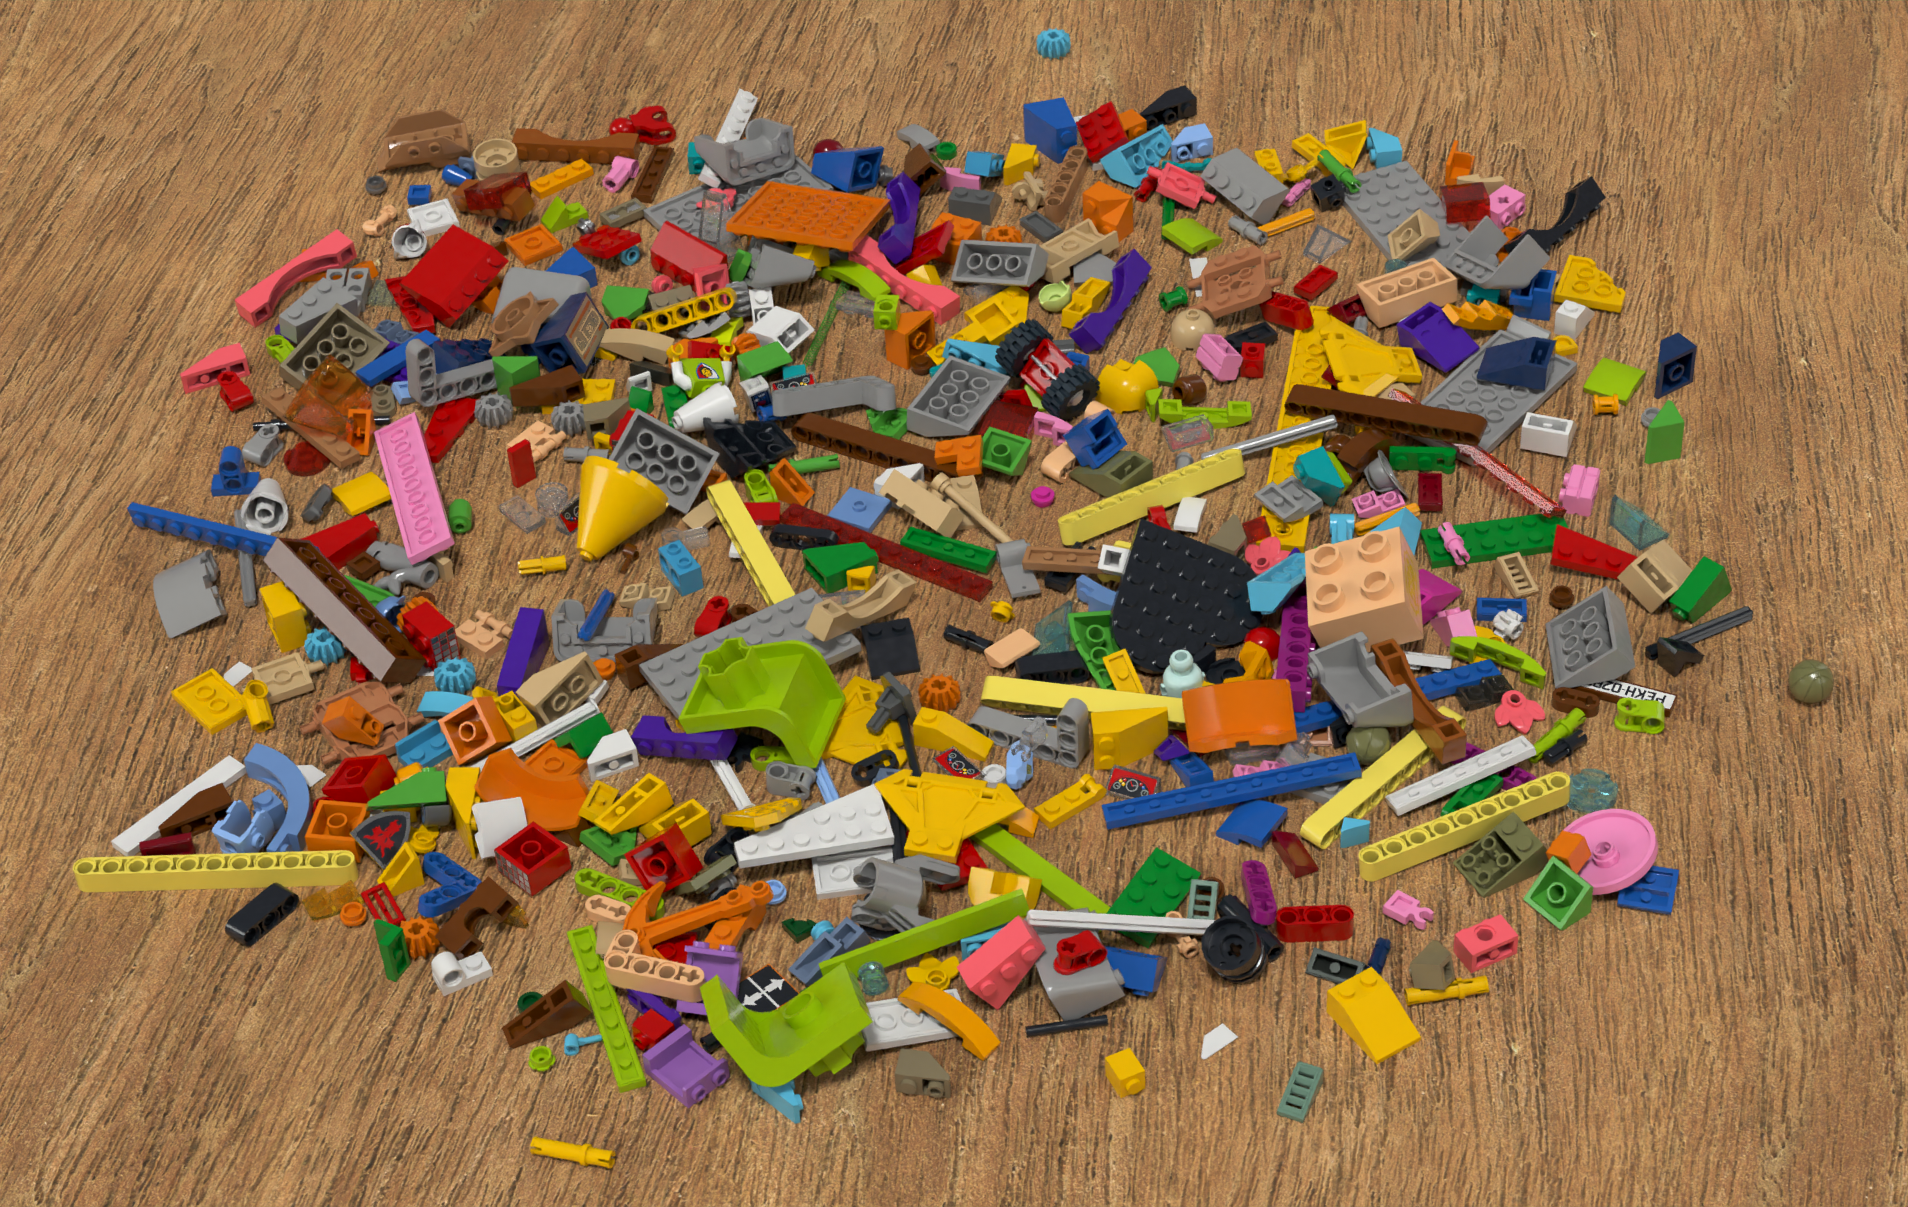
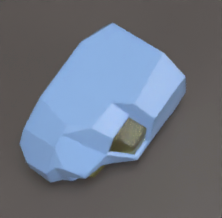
(1018, 771)

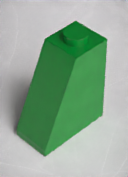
(830, 563)
(1700, 591)

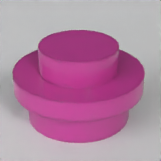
(1042, 496)

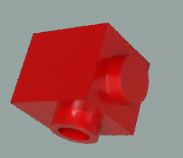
(1253, 360)
(651, 1029)

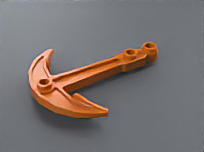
(668, 927)

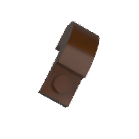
(1363, 450)

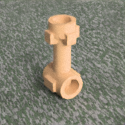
(376, 227)
(1187, 946)

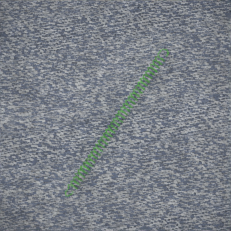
(823, 337)

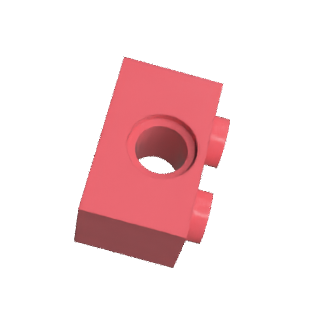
(1485, 943)

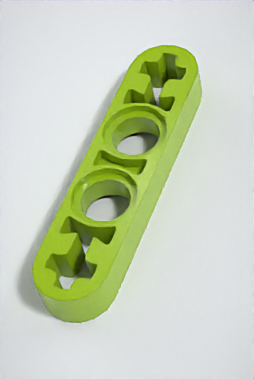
(622, 889)

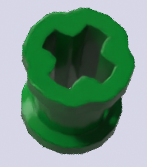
(1173, 298)

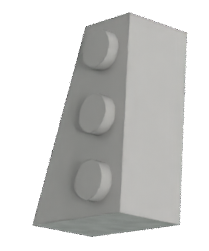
(311, 307)

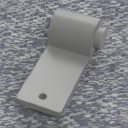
(1009, 558)

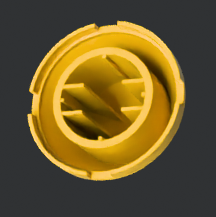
(613, 506)

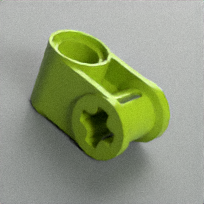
(758, 487)
(1642, 716)

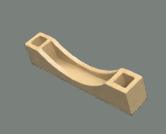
(887, 596)

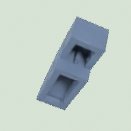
(842, 939)

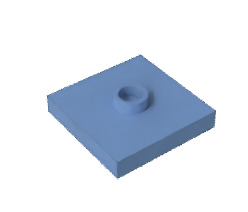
(860, 509)

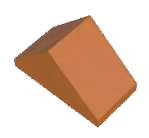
(362, 435)
(789, 484)

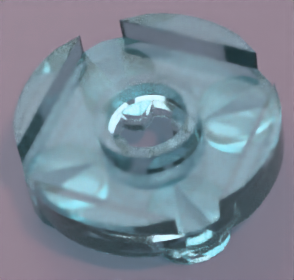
(1605, 791)

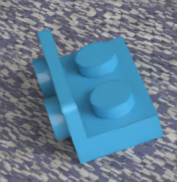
(424, 746)

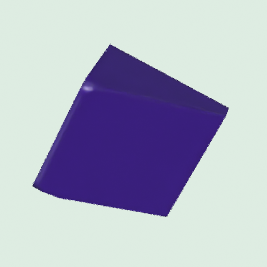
(1170, 748)

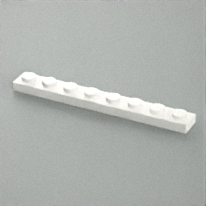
(731, 130)

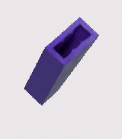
(525, 650)

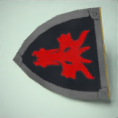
(383, 835)

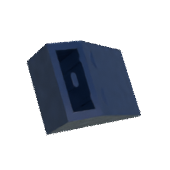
(458, 354)
(1519, 363)

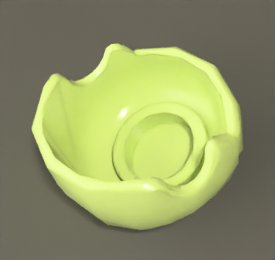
(1055, 296)

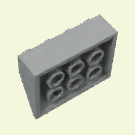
(955, 399)
(665, 458)
(1590, 641)

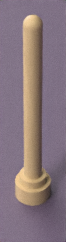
(942, 484)

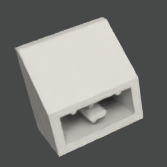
(782, 326)
(1547, 434)

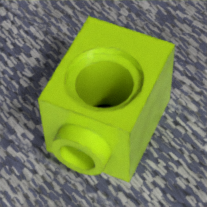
(886, 312)

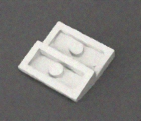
(497, 823)

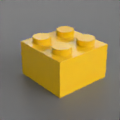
(285, 616)

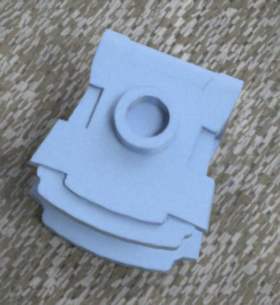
(237, 834)

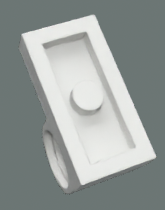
(454, 975)

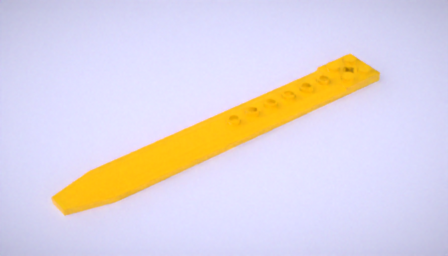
(1305, 367)

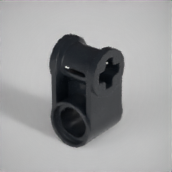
(725, 846)

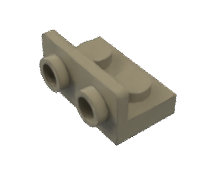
(670, 297)

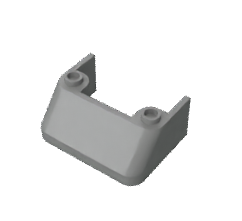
(1478, 264)

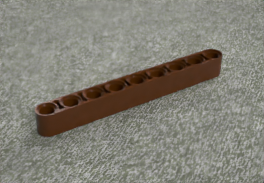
(1387, 414)
(869, 446)

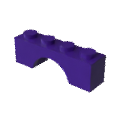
(656, 738)

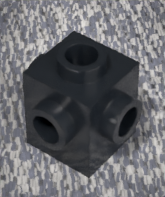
(1328, 193)

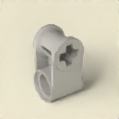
(263, 445)
(788, 780)

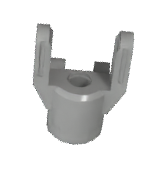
(898, 890)

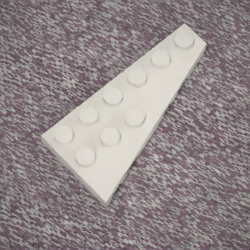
(837, 827)

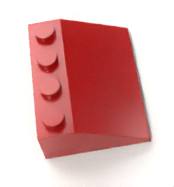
(453, 274)

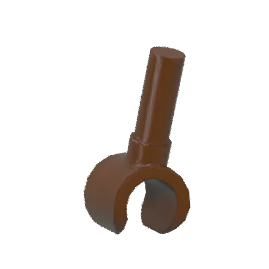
(630, 553)

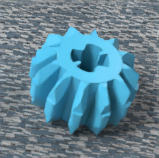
(1053, 43)
(323, 646)
(455, 676)

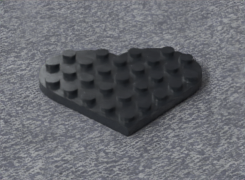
(1179, 598)

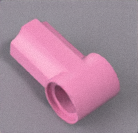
(621, 170)

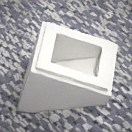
(641, 381)

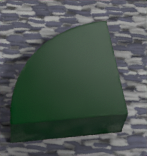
(798, 929)

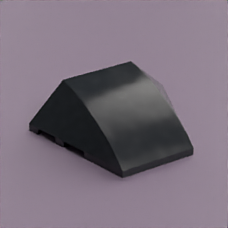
(747, 445)

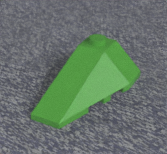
(1094, 641)

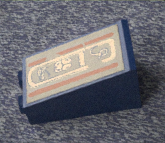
(571, 335)

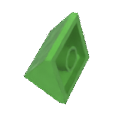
(763, 361)
(513, 371)
(1665, 435)
(1005, 451)
(1560, 894)

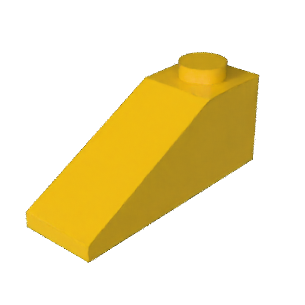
(941, 731)
(637, 806)

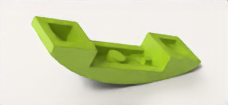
(857, 275)
(1234, 414)
(1470, 646)

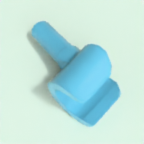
(573, 1042)

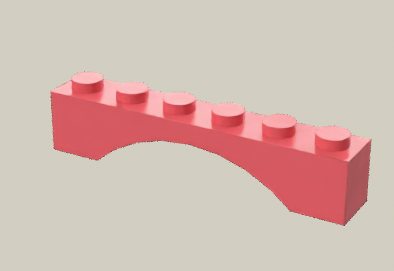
(329, 253)
(919, 295)

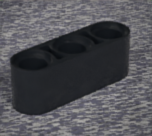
(1055, 667)
(262, 914)

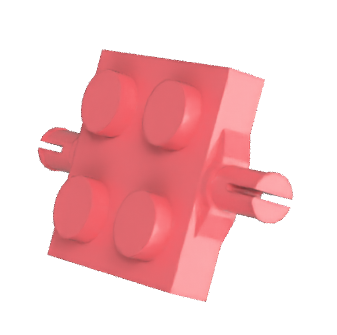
(1180, 185)

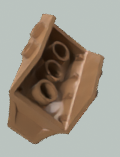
(424, 138)

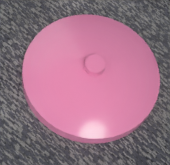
(1620, 846)

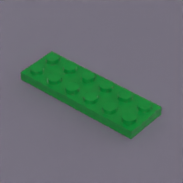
(1494, 539)

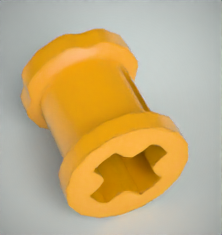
(1605, 404)

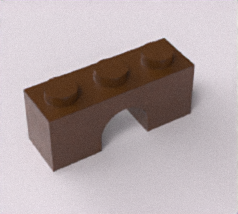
(486, 901)

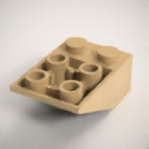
(1655, 575)

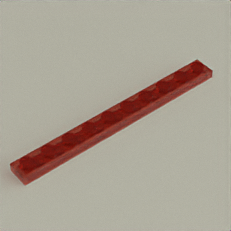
(1498, 470)
(894, 554)

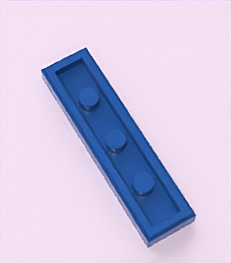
(391, 361)

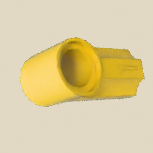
(257, 706)

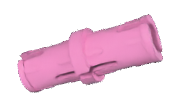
(1453, 543)

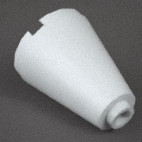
(713, 403)
(265, 508)

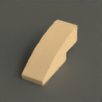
(637, 344)

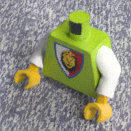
(699, 374)

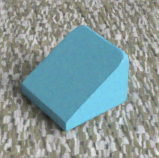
(1354, 832)

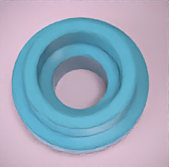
(629, 260)

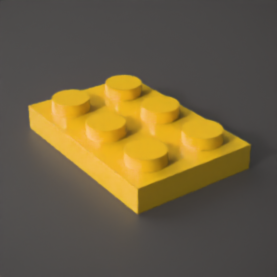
(595, 391)

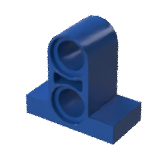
(233, 475)

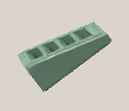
(1203, 885)
(1307, 1076)

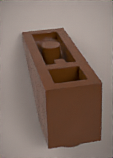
(198, 813)
(549, 1015)

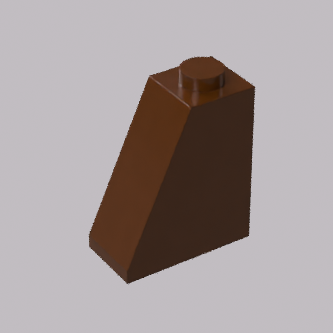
(923, 167)

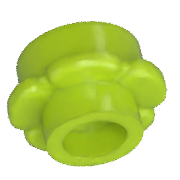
(541, 1058)

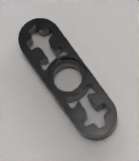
(782, 537)

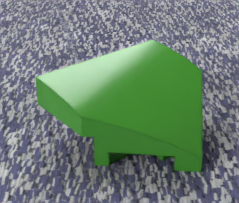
(740, 265)
(624, 301)
(1162, 364)
(888, 423)
(609, 846)

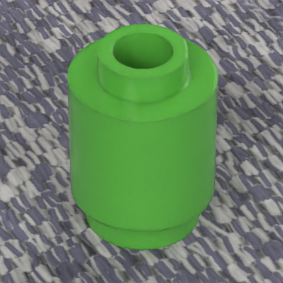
(460, 516)

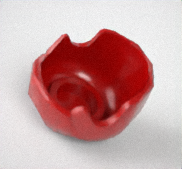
(1265, 638)

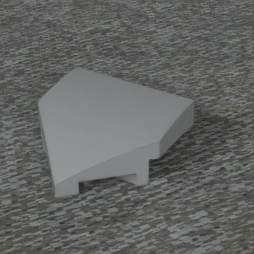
(1094, 266)

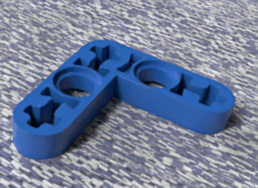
(459, 885)

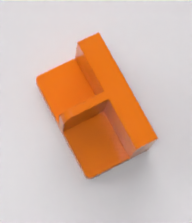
(1458, 164)

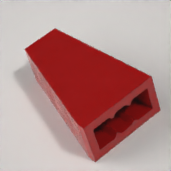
(346, 539)

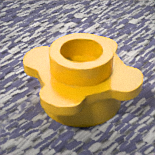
(1001, 611)

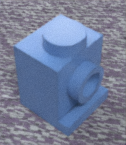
(273, 805)

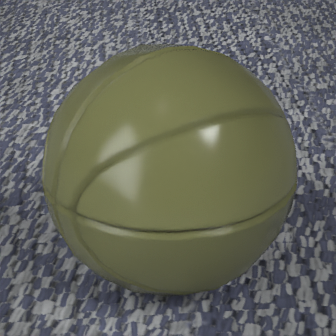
(1811, 681)
(1368, 743)

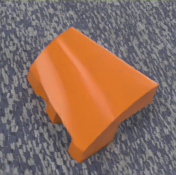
(488, 297)

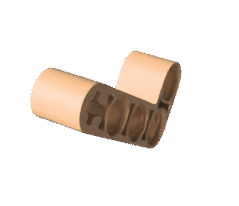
(1062, 460)
(631, 970)

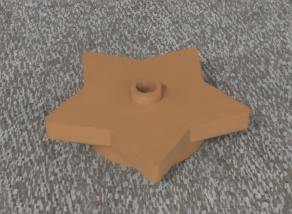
(519, 322)

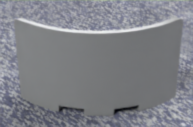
(187, 594)

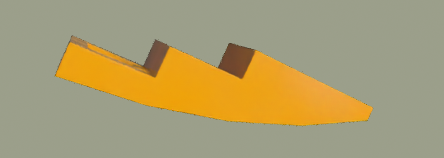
(1482, 317)

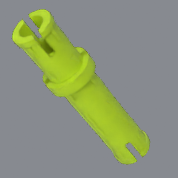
(1561, 729)

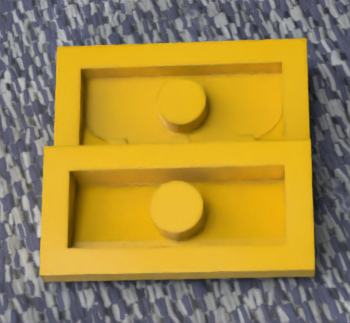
(361, 493)

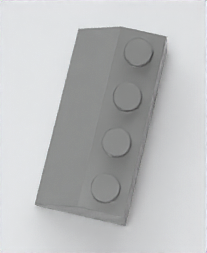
(1246, 184)
(999, 263)

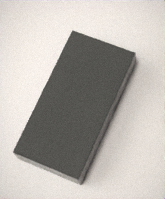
(1040, 226)

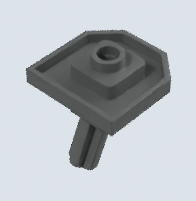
(891, 704)

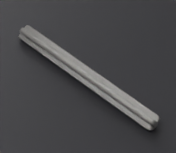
(1279, 437)
(246, 568)

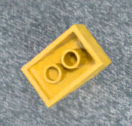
(1126, 735)
(1371, 1015)

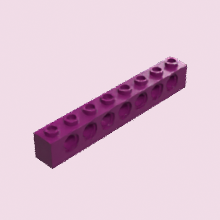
(1294, 646)

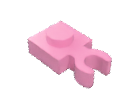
(1406, 908)

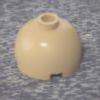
(1189, 327)

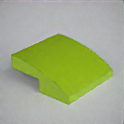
(1191, 235)
(1614, 378)

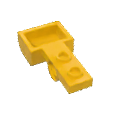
(987, 325)

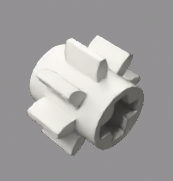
(1508, 624)

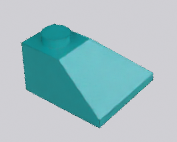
(1319, 475)

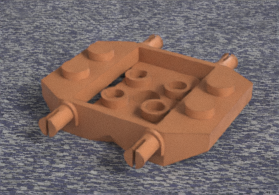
(1238, 290)
(379, 703)

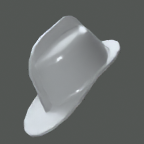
(1381, 476)

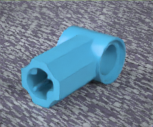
(1341, 527)

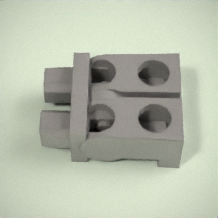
(357, 287)

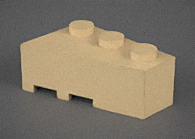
(923, 504)

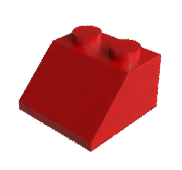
(360, 779)
(664, 858)

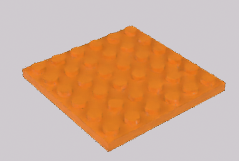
(808, 216)

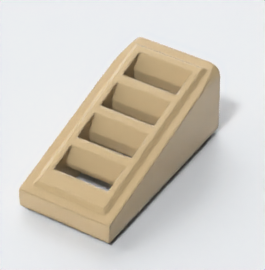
(1515, 561)

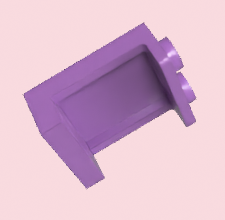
(721, 961)
(684, 1067)

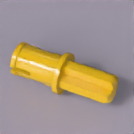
(542, 565)

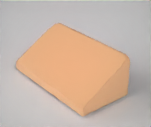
(1010, 648)

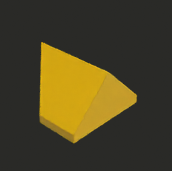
(1347, 141)
(403, 871)

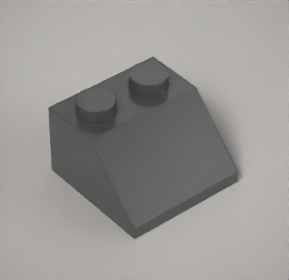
(974, 204)

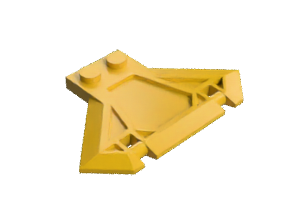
(1365, 364)
(850, 737)
(945, 810)

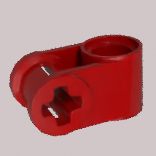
(234, 391)
(713, 616)
(1079, 953)

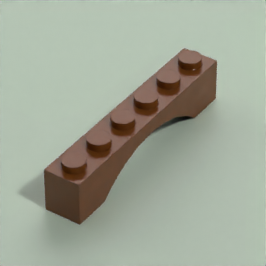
(537, 146)
(1439, 732)

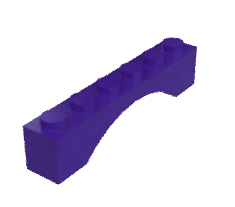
(904, 200)
(1127, 276)

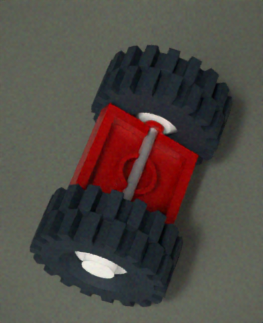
(1060, 382)

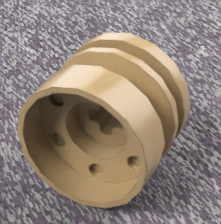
(495, 157)

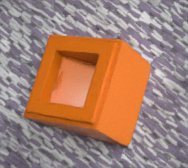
(365, 264)

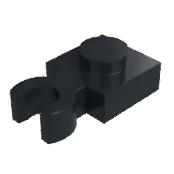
(742, 750)

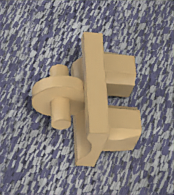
(1030, 191)

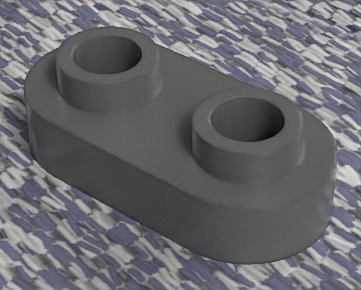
(319, 499)

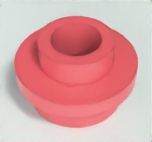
(658, 283)

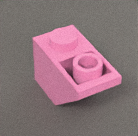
(1453, 624)

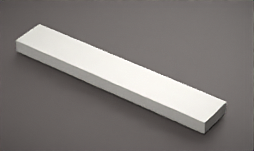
(1460, 775)
(146, 829)

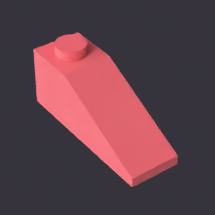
(205, 372)

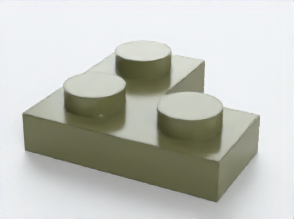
(700, 881)

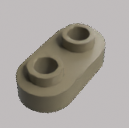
(383, 401)

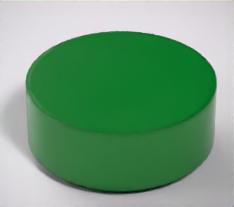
(946, 151)

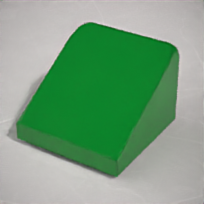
(641, 399)

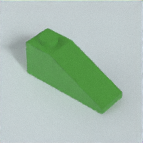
(419, 790)

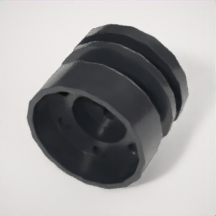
(1225, 939)

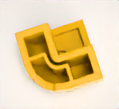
(1125, 386)
(989, 884)

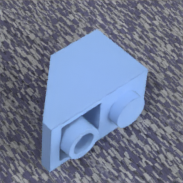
(1192, 143)

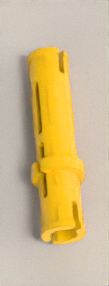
(1457, 988)
(584, 1154)

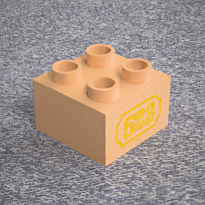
(1366, 588)

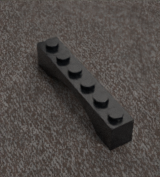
(1579, 201)

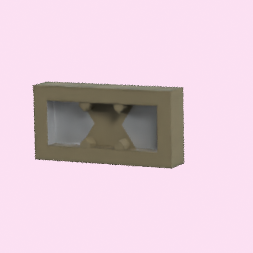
(623, 213)

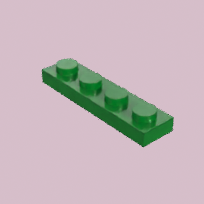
(949, 549)

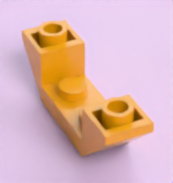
(1255, 662)

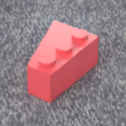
(1002, 962)

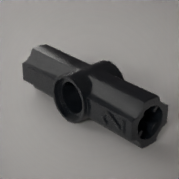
(1233, 906)

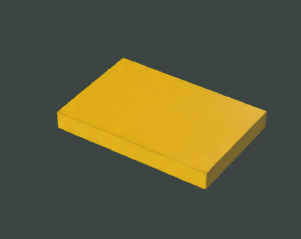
(210, 701)

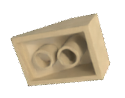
(559, 688)

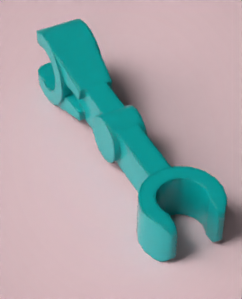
(1188, 166)

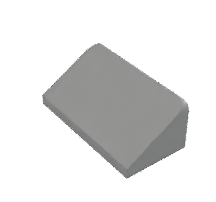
(1526, 329)

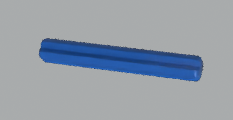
(596, 615)

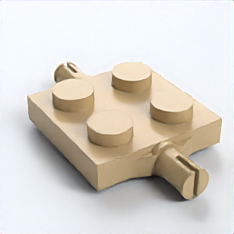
(286, 677)

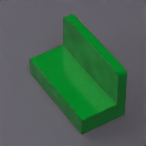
(585, 735)
(392, 949)

